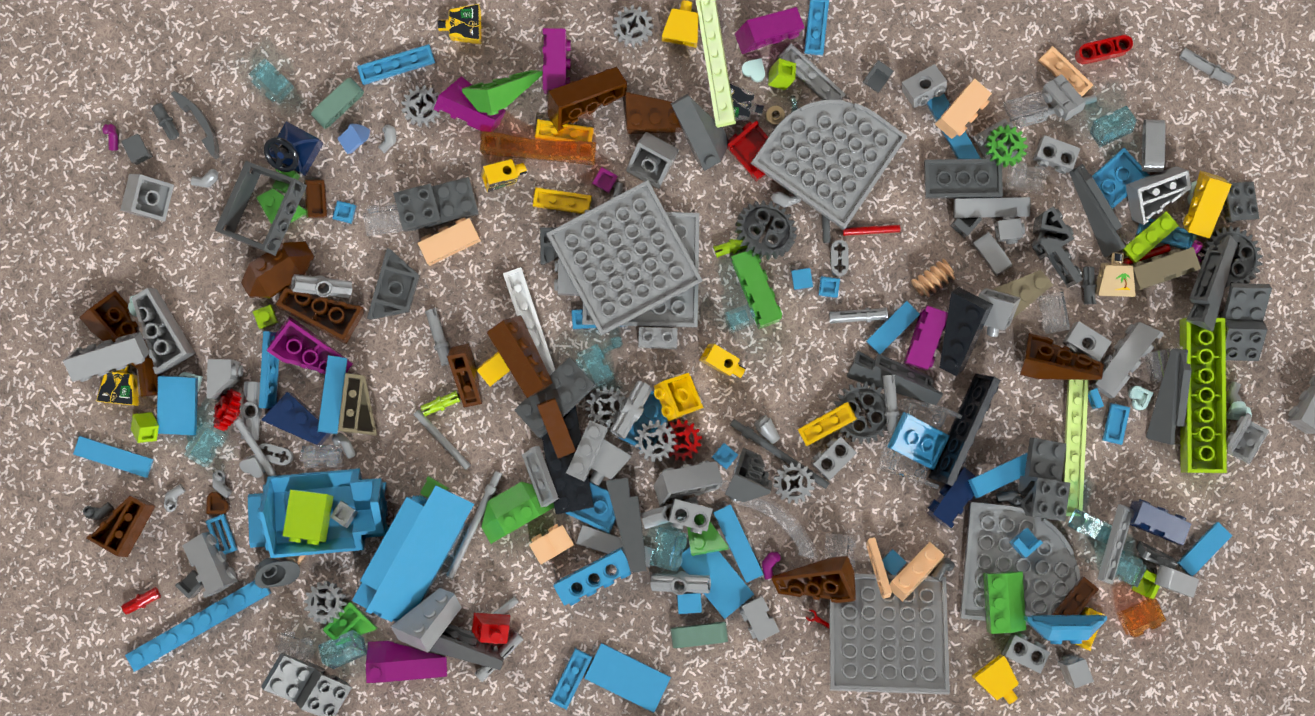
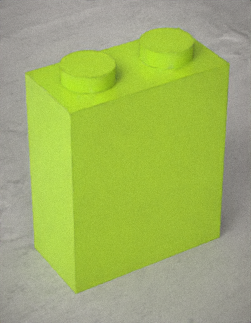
(307, 517)

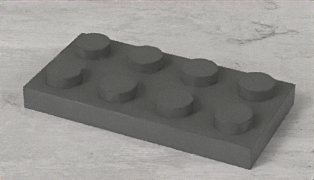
(962, 178)
(568, 388)

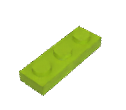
(1150, 237)

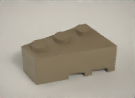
(1165, 268)
(1026, 288)
(356, 408)

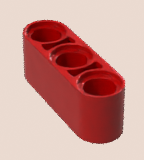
(1110, 44)

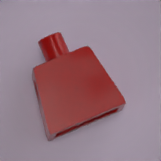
(493, 627)

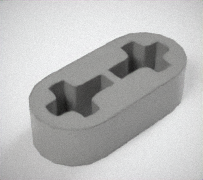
(834, 258)
(277, 449)

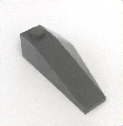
(749, 478)

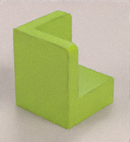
(782, 74)
(144, 427)
(1146, 586)

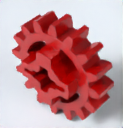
(227, 410)
(692, 448)

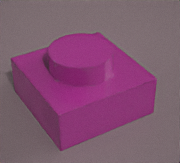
(605, 180)

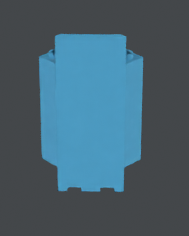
(269, 510)
(412, 553)

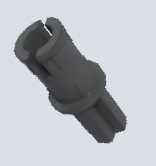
(165, 121)
(1089, 285)

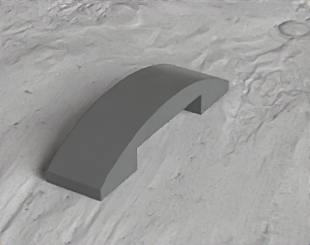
(210, 141)

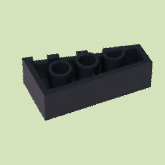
(963, 326)

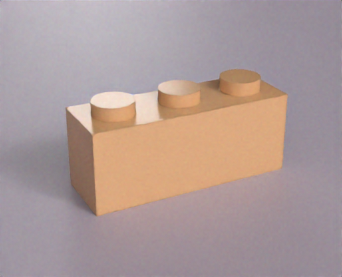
(964, 109)
(448, 241)
(916, 571)

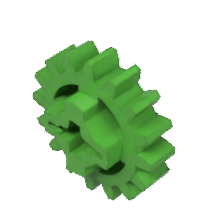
(1013, 141)

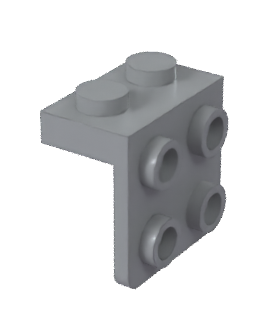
(1246, 440)

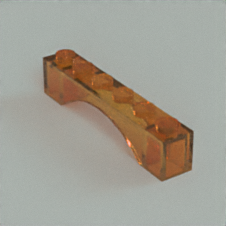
(557, 151)

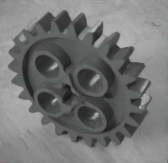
(749, 221)
(1246, 265)
(878, 405)

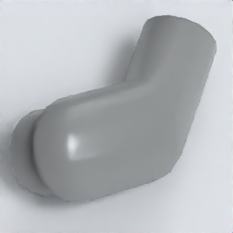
(784, 200)
(346, 444)
(171, 498)

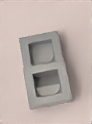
(992, 253)

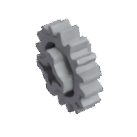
(625, 23)
(413, 104)
(600, 414)
(659, 432)
(786, 493)
(333, 602)

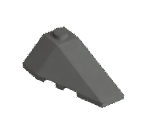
(701, 132)

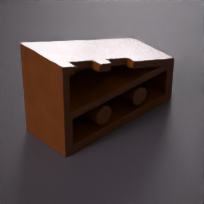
(123, 527)

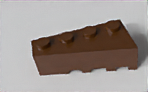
(584, 96)
(650, 115)
(326, 315)
(520, 355)

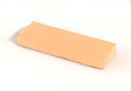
(1058, 65)
(878, 568)

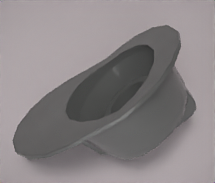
(275, 573)

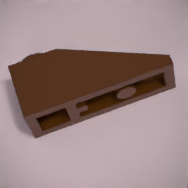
(465, 374)

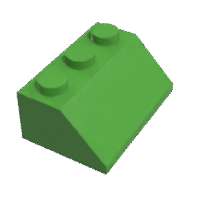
(1004, 602)

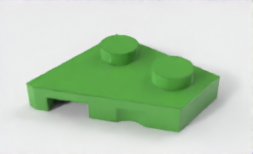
(271, 201)
(706, 542)
(350, 620)

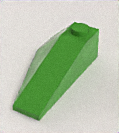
(500, 93)

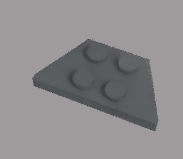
(394, 288)

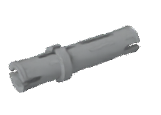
(1206, 66)
(858, 315)
(438, 335)
(891, 403)
(504, 650)

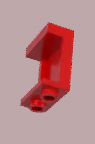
(746, 146)

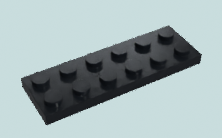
(963, 430)
(571, 491)

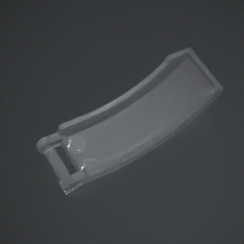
(783, 518)

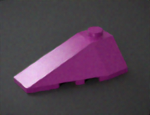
(302, 347)
(396, 662)

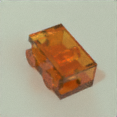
(1141, 617)

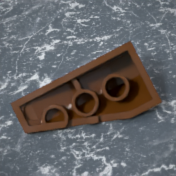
(110, 319)
(1049, 361)
(825, 579)

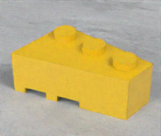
(1206, 204)

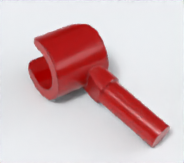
(818, 619)

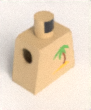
(1115, 278)

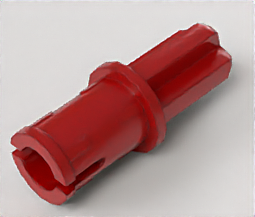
(140, 601)

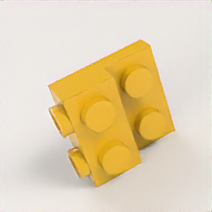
(677, 396)

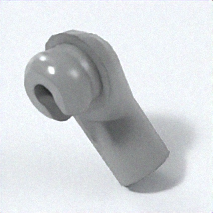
(390, 138)
(207, 180)
(1232, 395)
(218, 482)

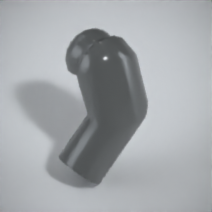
(1010, 496)
(97, 513)
(945, 564)

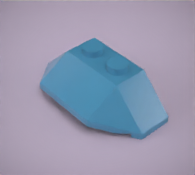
(1065, 627)

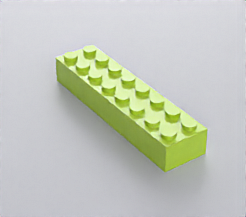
(1204, 432)

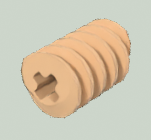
(933, 278)

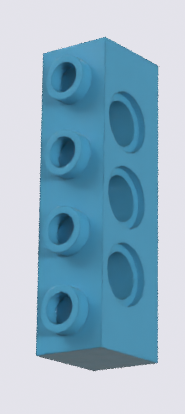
(570, 596)

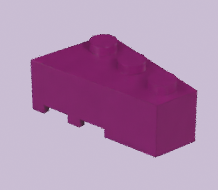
(769, 29)
(555, 58)
(457, 104)
(926, 338)

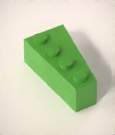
(756, 289)

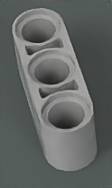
(1153, 145)
(1176, 581)

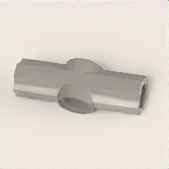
(310, 285)
(251, 398)
(631, 409)
(657, 516)
(669, 583)

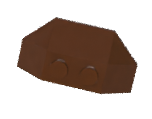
(273, 273)

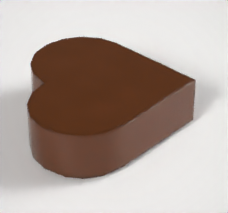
(216, 504)

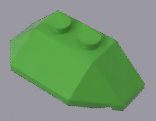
(511, 511)

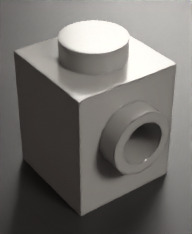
(1009, 230)

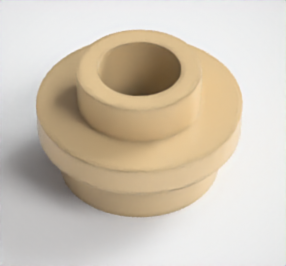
(775, 121)

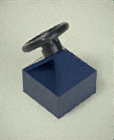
(293, 149)

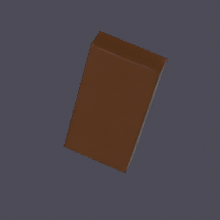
(315, 199)
(147, 378)

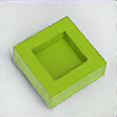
(265, 317)

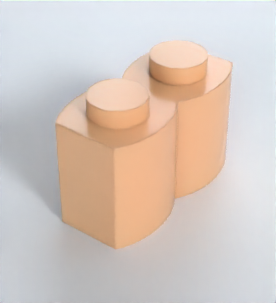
(551, 544)

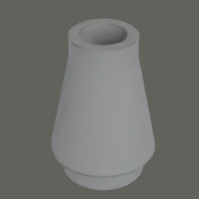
(766, 428)

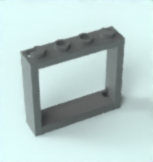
(240, 197)

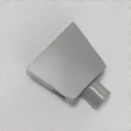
(1002, 310)
(608, 462)

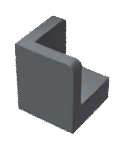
(878, 76)
(136, 149)
(965, 225)
(190, 586)

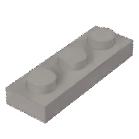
(587, 450)
(540, 476)

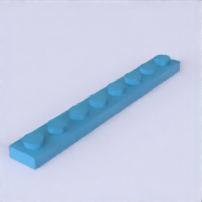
(196, 625)

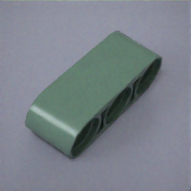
(337, 103)
(699, 635)

